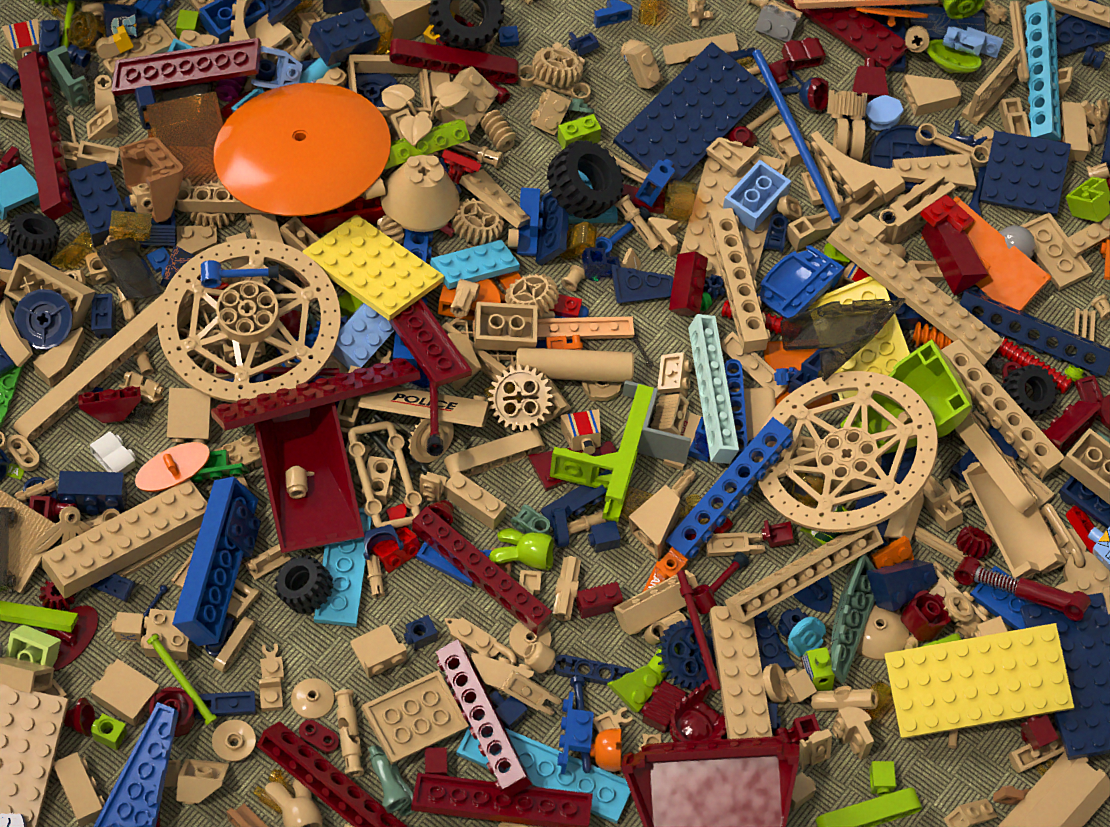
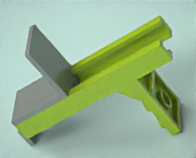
(637, 438)

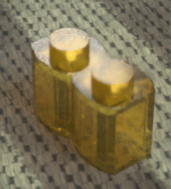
(579, 238)

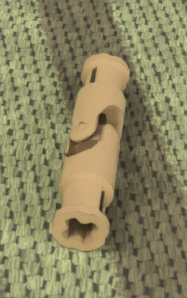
(349, 733)

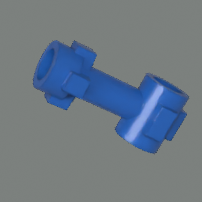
(783, 375)

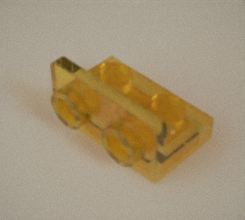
(131, 225)

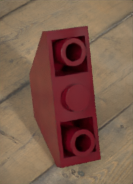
(110, 404)

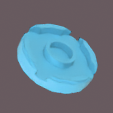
(806, 635)

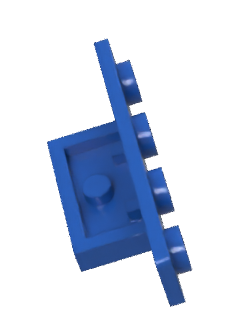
(528, 234)
(577, 731)

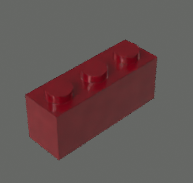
(688, 284)

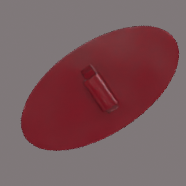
(77, 640)

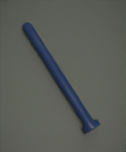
(577, 683)

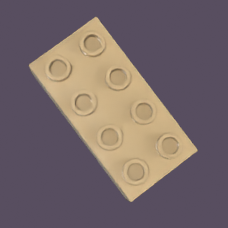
(33, 274)

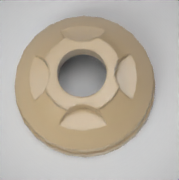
(771, 677)

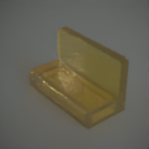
(73, 252)

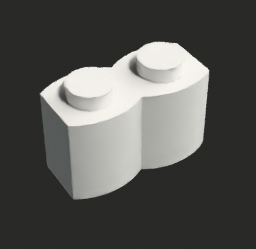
(112, 455)

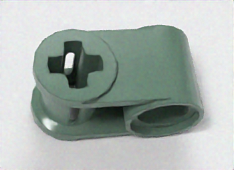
(529, 520)

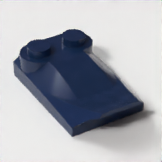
(1078, 494)

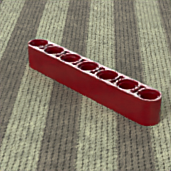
(453, 60)

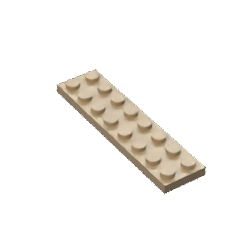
(739, 675)

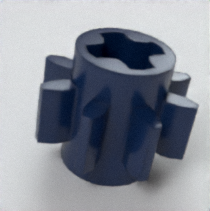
(714, 286)

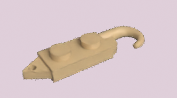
(477, 639)

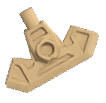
(1098, 117)

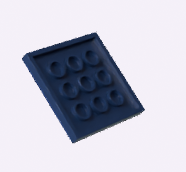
(1025, 173)

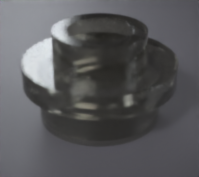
(995, 364)

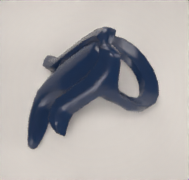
(968, 140)

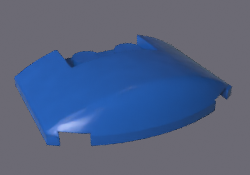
(799, 281)

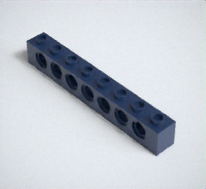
(1046, 330)

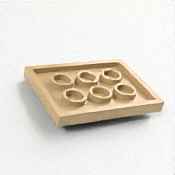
(414, 717)

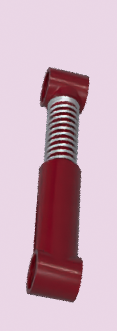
(1071, 604)

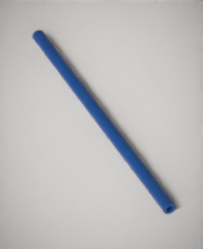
(797, 137)

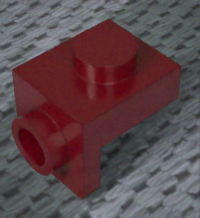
(778, 534)

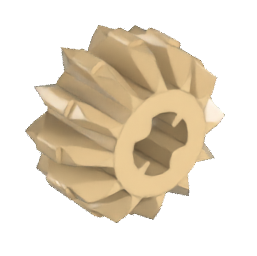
(391, 229)

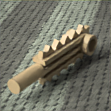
(996, 12)

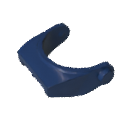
(380, 534)

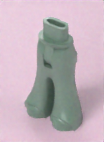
(396, 792)

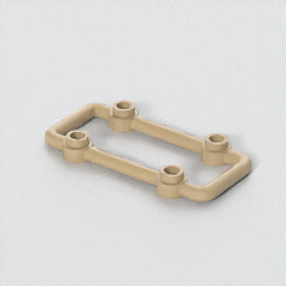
(395, 444)

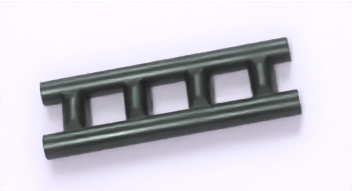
(382, 444)

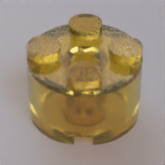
(680, 200)

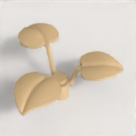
(418, 126)

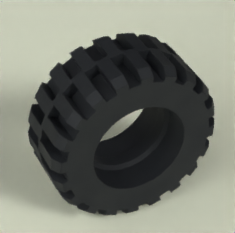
(463, 36)
(598, 168)

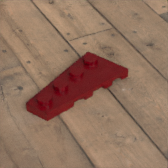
(542, 464)

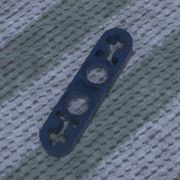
(594, 666)

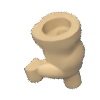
(697, 13)

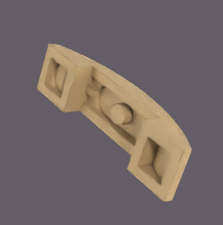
(15, 346)

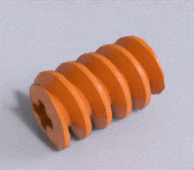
(923, 335)

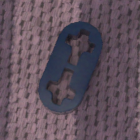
(559, 527)

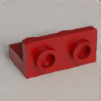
(389, 552)

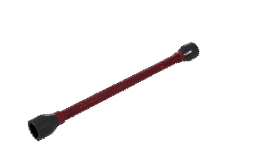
(434, 442)

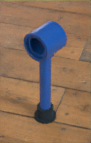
(603, 242)
(212, 274)

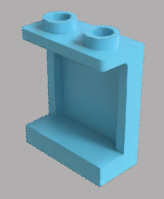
(17, 189)

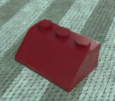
(1071, 424)

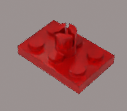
(459, 164)

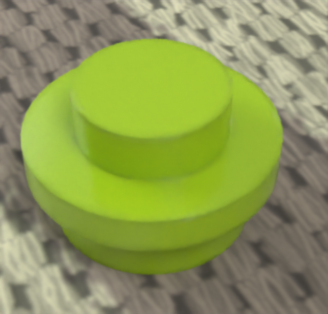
(1074, 373)

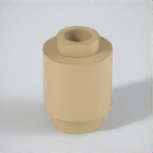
(296, 482)

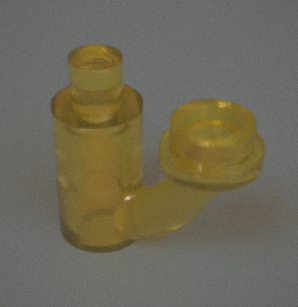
(275, 776)

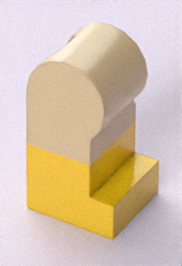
(114, 44)

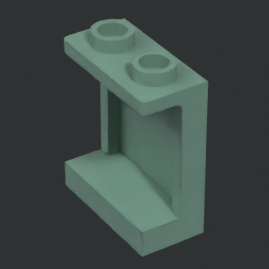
(73, 89)

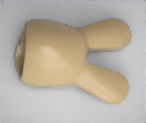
(295, 811)

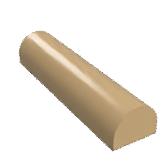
(1026, 758)

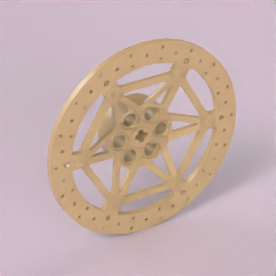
(237, 292)
(851, 456)

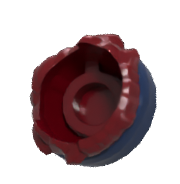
(814, 94)

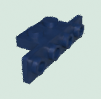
(577, 500)

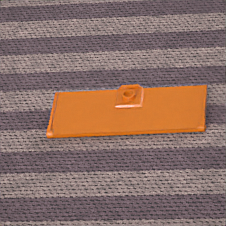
(1012, 275)

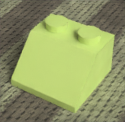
(33, 646)

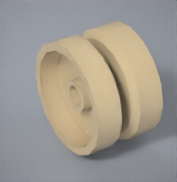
(850, 140)

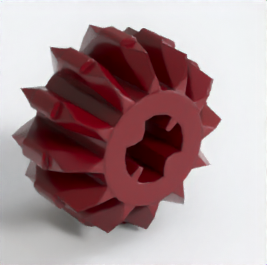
(974, 542)
(51, 601)

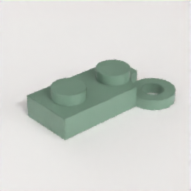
(579, 105)

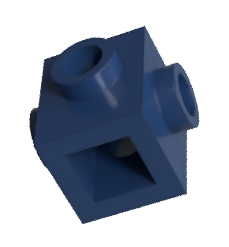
(789, 620)

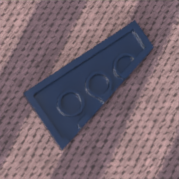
(769, 644)

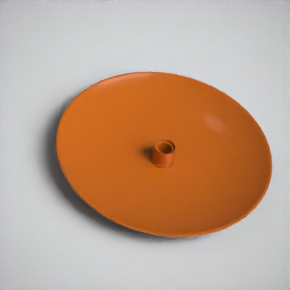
(302, 149)

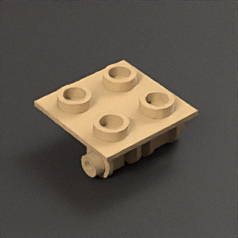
(244, 451)

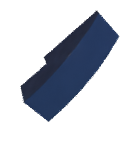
(809, 371)

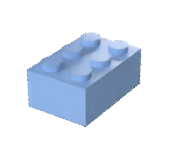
(757, 194)
(361, 336)

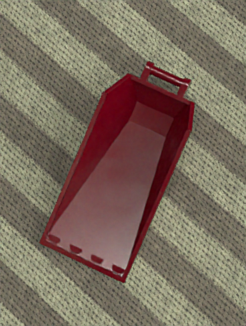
(330, 506)

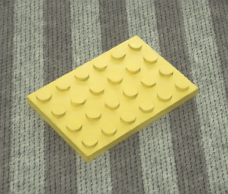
(373, 267)
(885, 348)

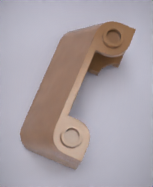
(153, 164)

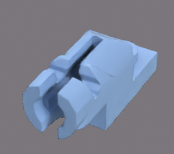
(972, 41)

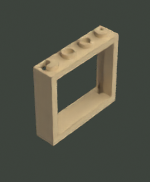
(382, 64)

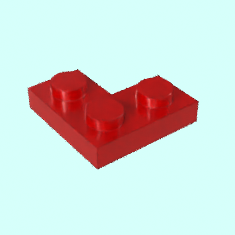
(949, 210)

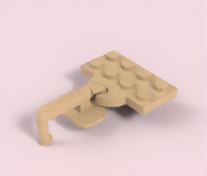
(1093, 574)

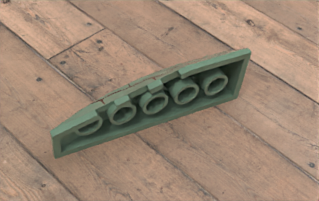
(851, 617)

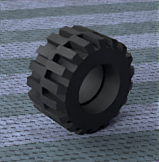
(33, 236)
(1041, 384)
(294, 575)

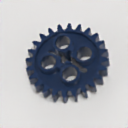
(675, 663)

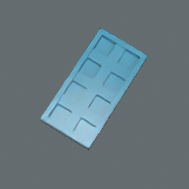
(475, 263)

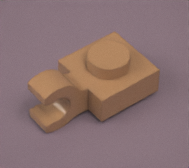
(1009, 795)

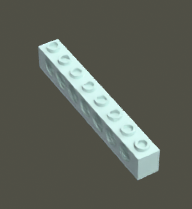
(713, 389)

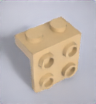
(378, 650)

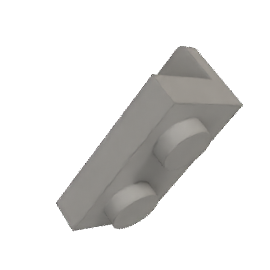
(777, 23)

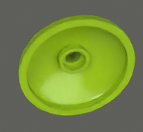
(951, 59)

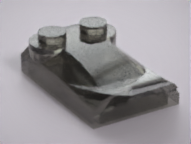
(129, 268)

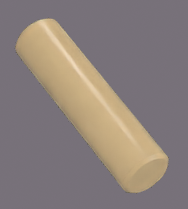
(578, 364)

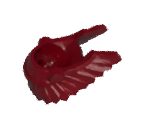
(696, 720)

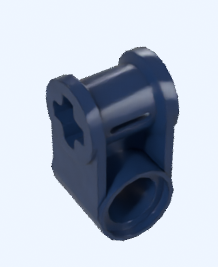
(776, 235)
(215, 649)

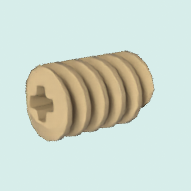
(912, 44)
(498, 130)

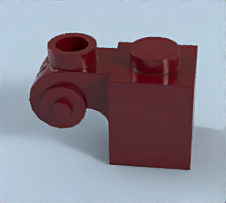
(800, 729)
(1038, 732)

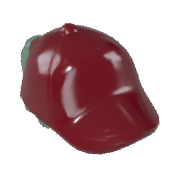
(292, 322)

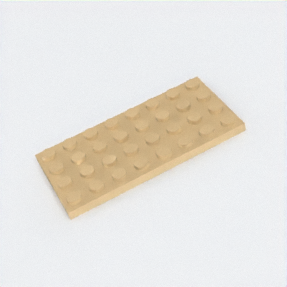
(713, 187)

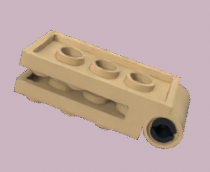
(904, 215)

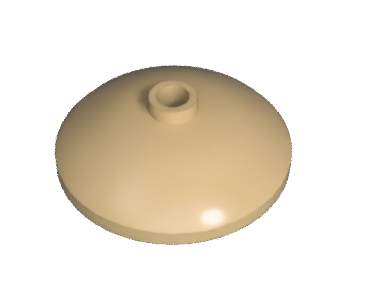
(884, 639)

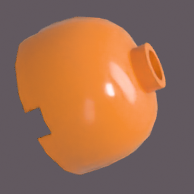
(608, 749)

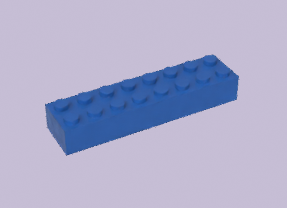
(212, 567)

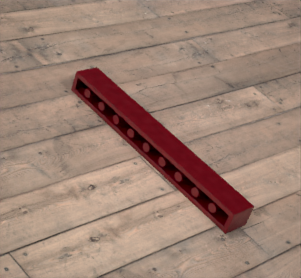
(44, 136)

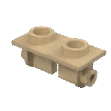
(150, 391)
(266, 562)

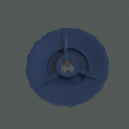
(373, 84)
(43, 304)

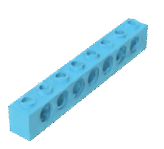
(1043, 71)

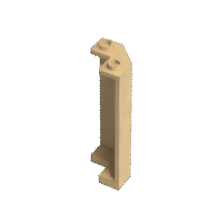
(1062, 797)

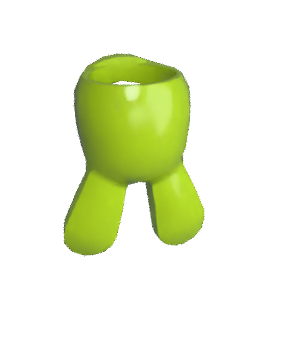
(532, 549)

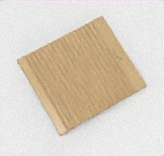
(21, 539)

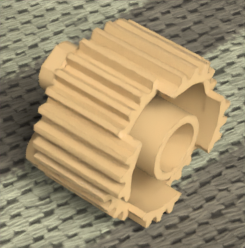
(847, 104)

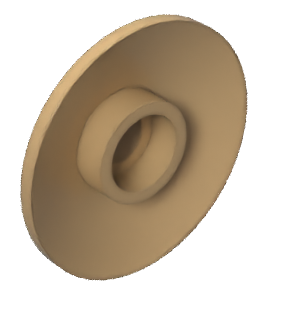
(312, 707)
(233, 731)

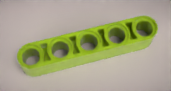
(874, 811)

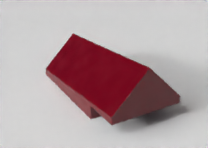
(954, 256)

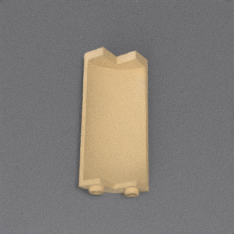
(1020, 536)

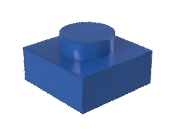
(508, 36)

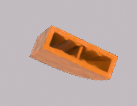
(487, 293)

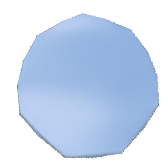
(883, 112)

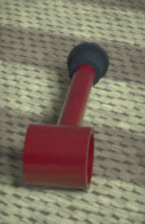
(704, 595)

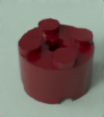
(925, 616)
(180, 701)

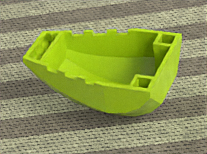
(938, 385)

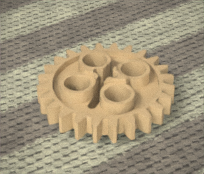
(521, 378)

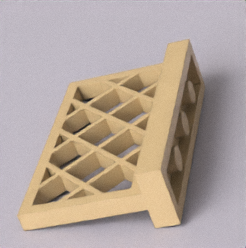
(993, 88)
(489, 363)

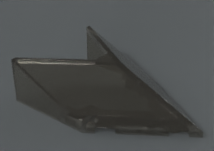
(839, 328)

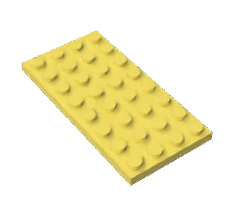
(979, 681)

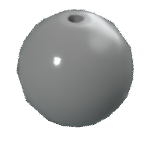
(1020, 238)

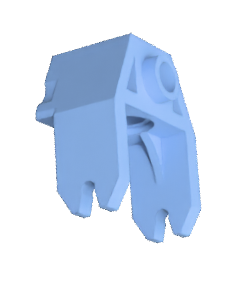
(284, 65)

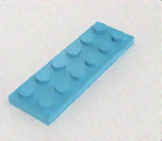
(347, 567)

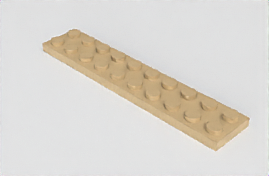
(915, 288)

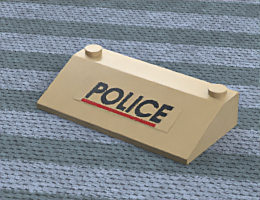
(417, 403)

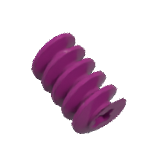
(229, 88)

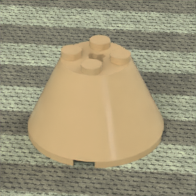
(420, 195)

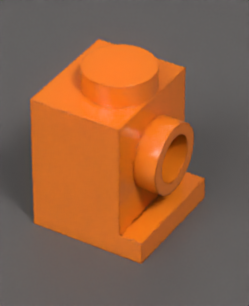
(675, 560)

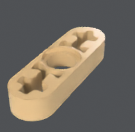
(234, 644)

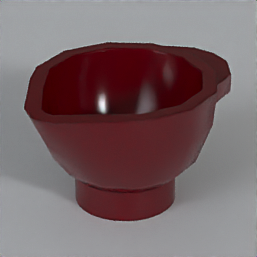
(780, 70)
(743, 135)
(444, 510)
(81, 717)

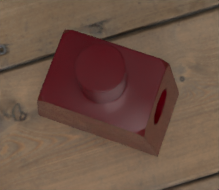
(870, 80)

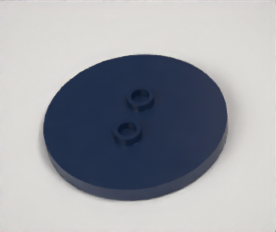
(901, 143)

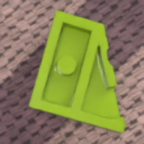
(635, 687)

